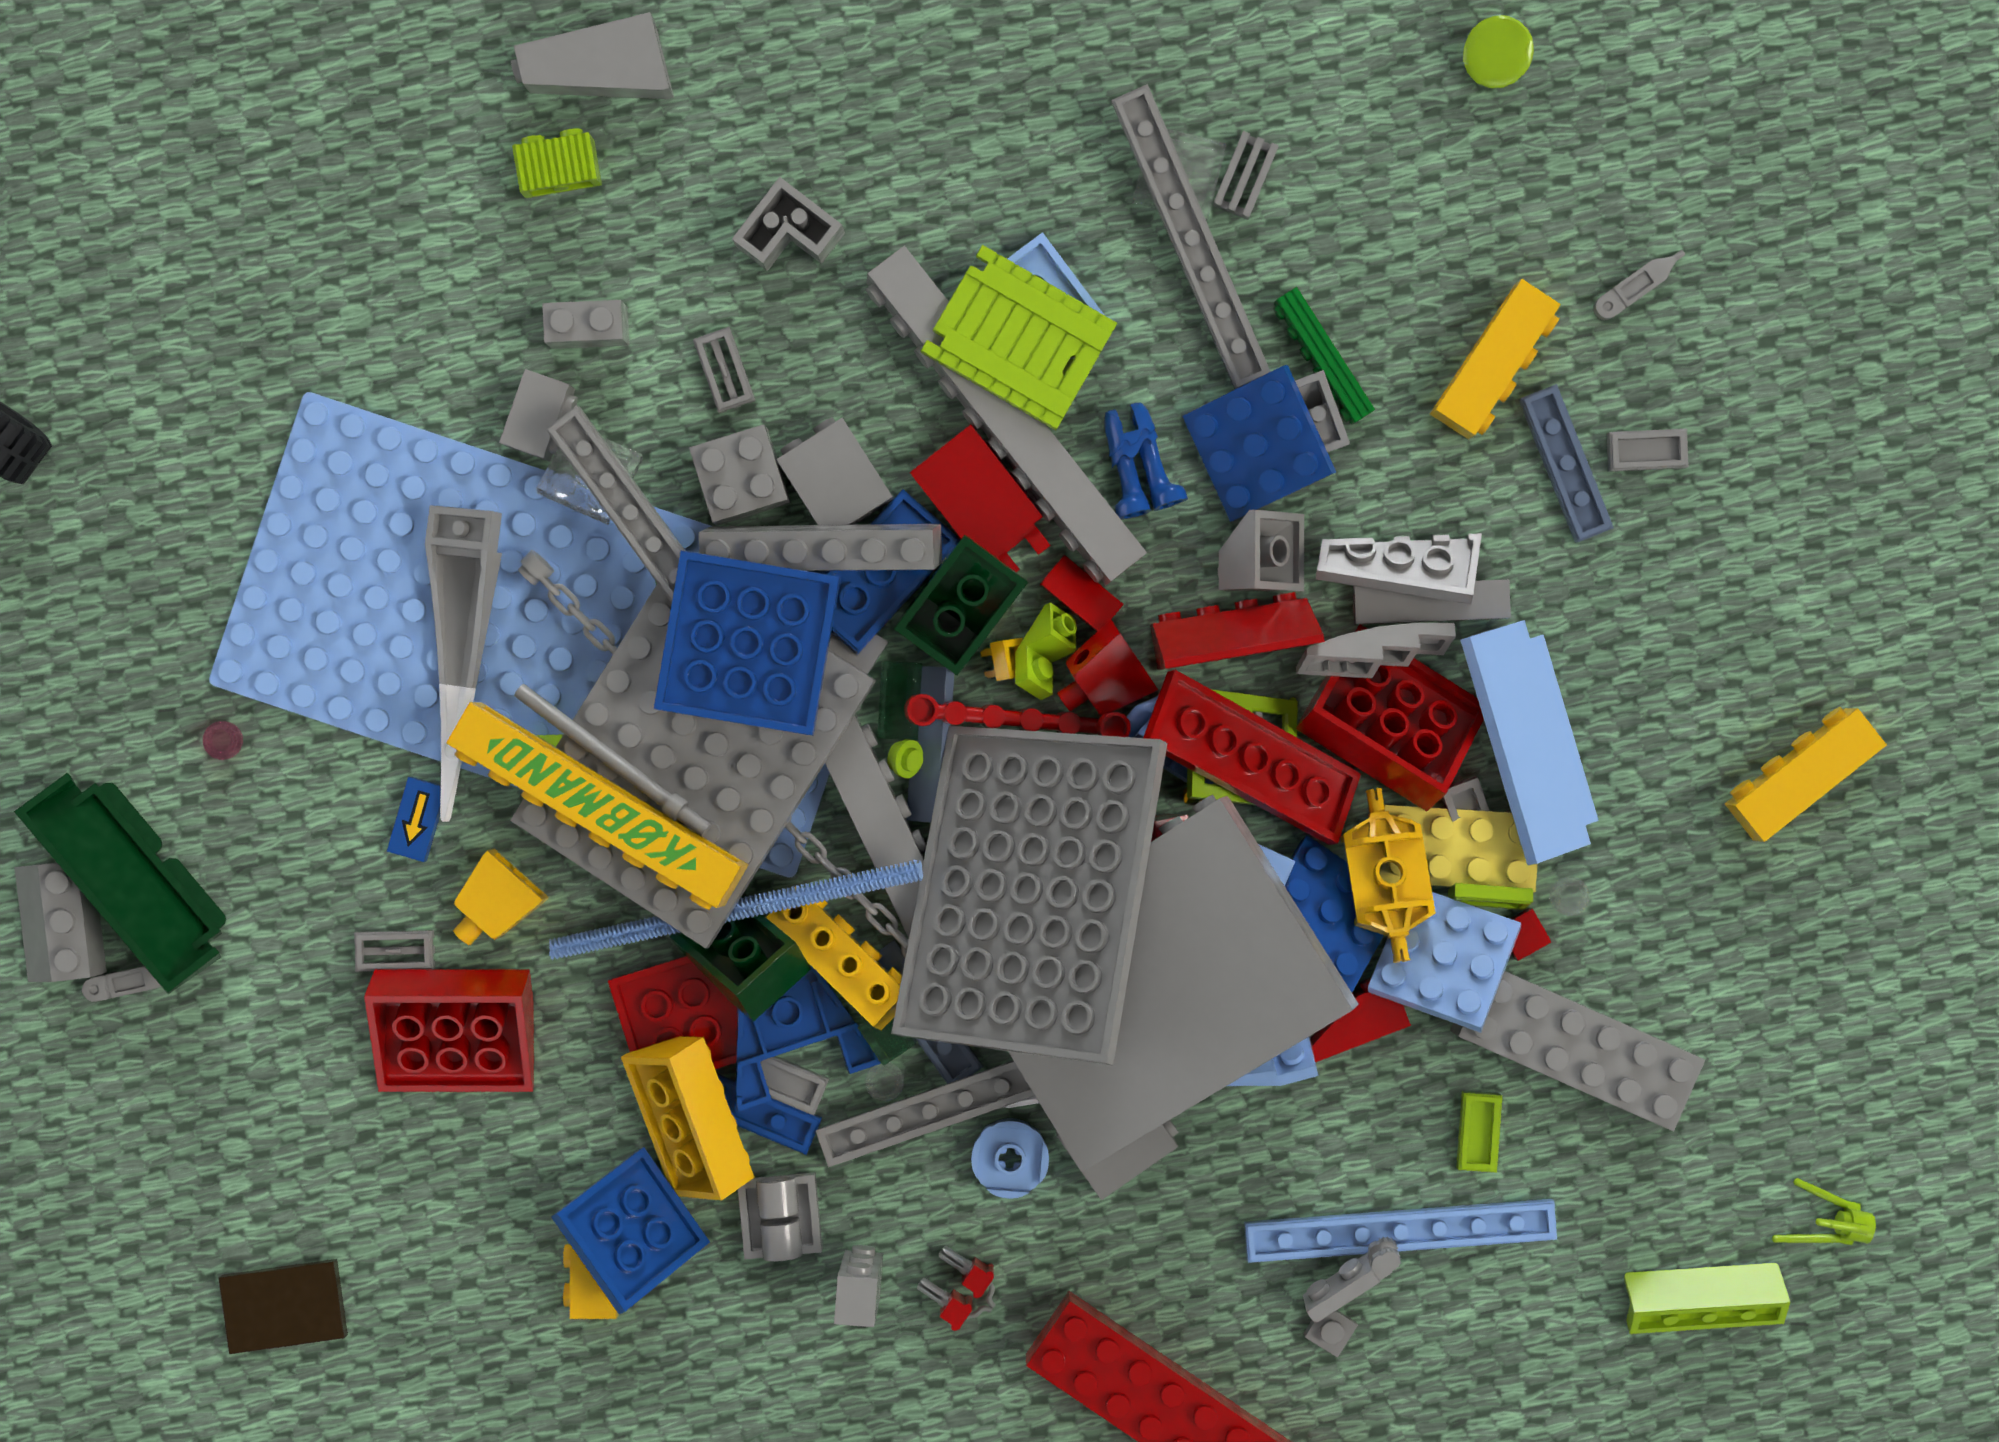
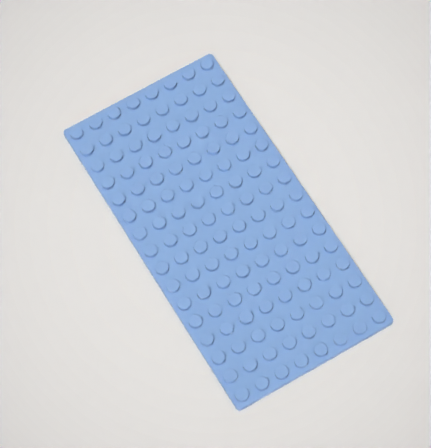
(342, 599)

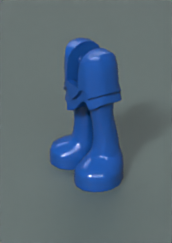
(1123, 450)

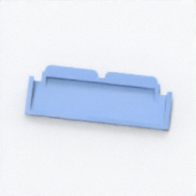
(1531, 740)

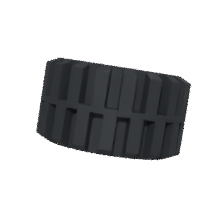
(20, 446)

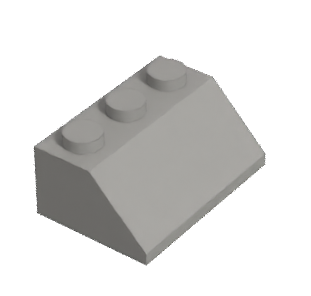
(57, 926)

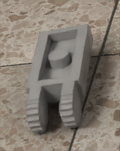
(1352, 1279)

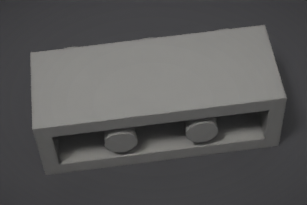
(858, 1287)

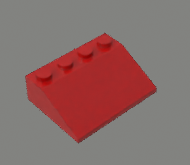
(1235, 632)
(1398, 727)
(452, 1030)

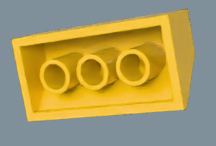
(688, 1118)

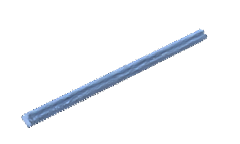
(656, 927)

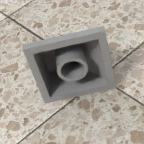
(1264, 553)

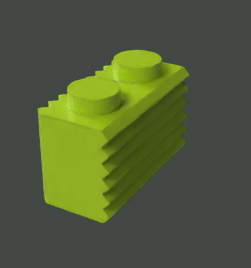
(556, 163)

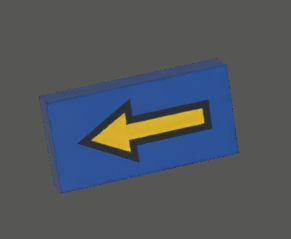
(416, 820)

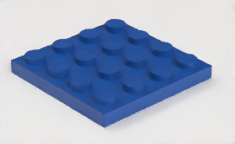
(747, 643)

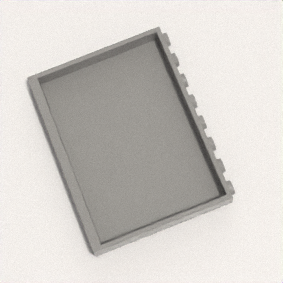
(1212, 989)

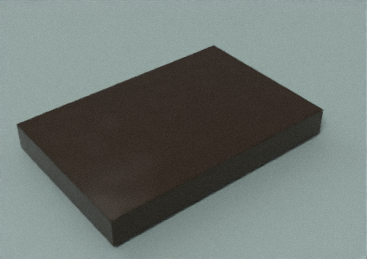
(283, 1306)

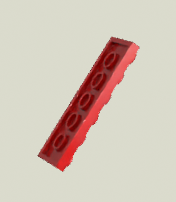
(1252, 757)

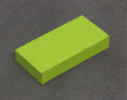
(1491, 896)
(1479, 1131)

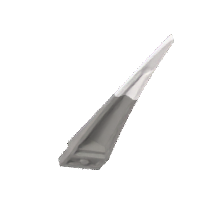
(463, 581)

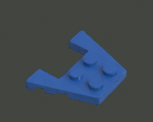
(797, 1019)

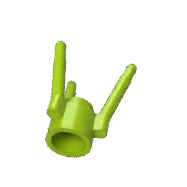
(1848, 1224)

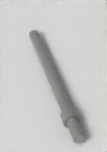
(672, 805)

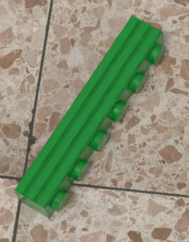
(1323, 355)

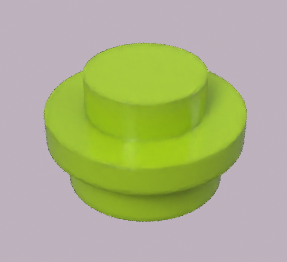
(905, 758)

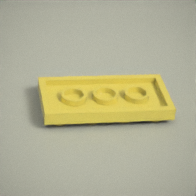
(1471, 850)

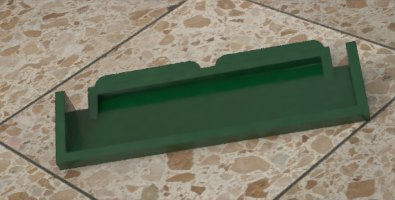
(115, 865)

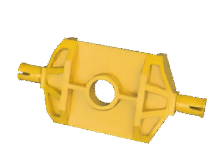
(1381, 905)

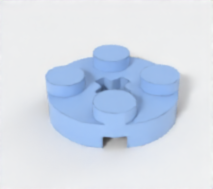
(1024, 1175)

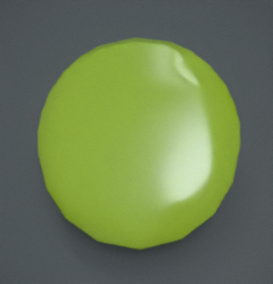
(1498, 51)

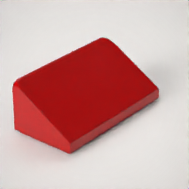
(1081, 594)

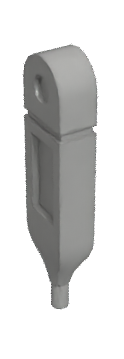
(1635, 286)
(119, 984)

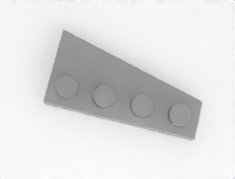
(1423, 568)

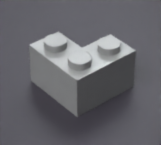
(787, 217)

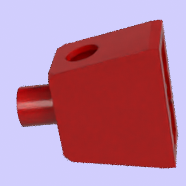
(1106, 673)

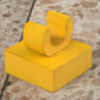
(1003, 658)

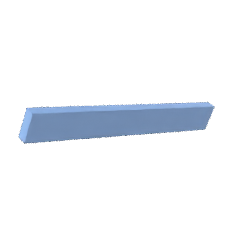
(1409, 1228)

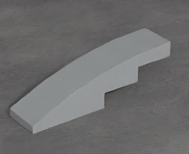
(1364, 651)

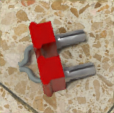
(975, 1277)

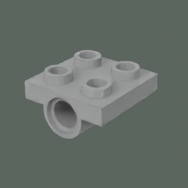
(780, 1217)

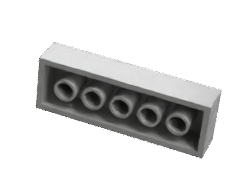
(1587, 1051)

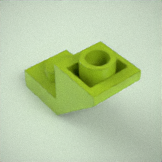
(1047, 641)

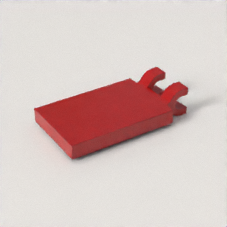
(980, 496)

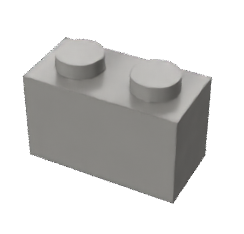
(585, 324)
(534, 408)

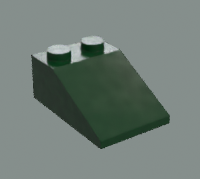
(960, 605)
(748, 962)

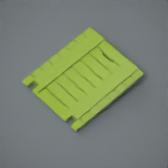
(1018, 336)

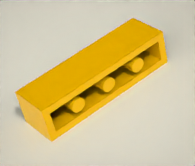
(1496, 359)
(1805, 773)

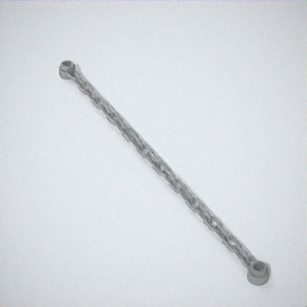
(537, 569)

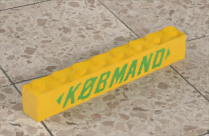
(596, 804)

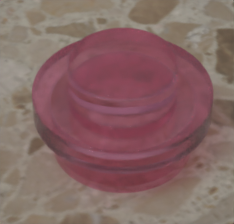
(222, 740)

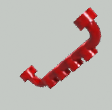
(924, 710)

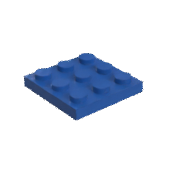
(1259, 443)
(1325, 898)
(630, 1230)

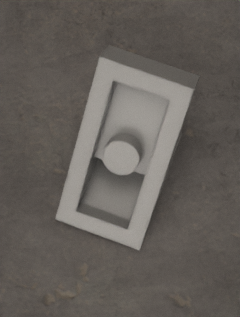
(1323, 410)

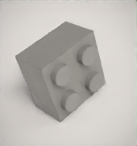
(740, 475)

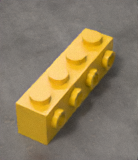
(842, 960)

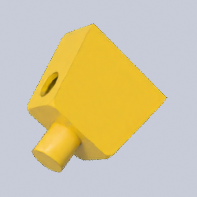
(495, 898)

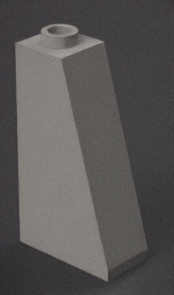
(599, 60)

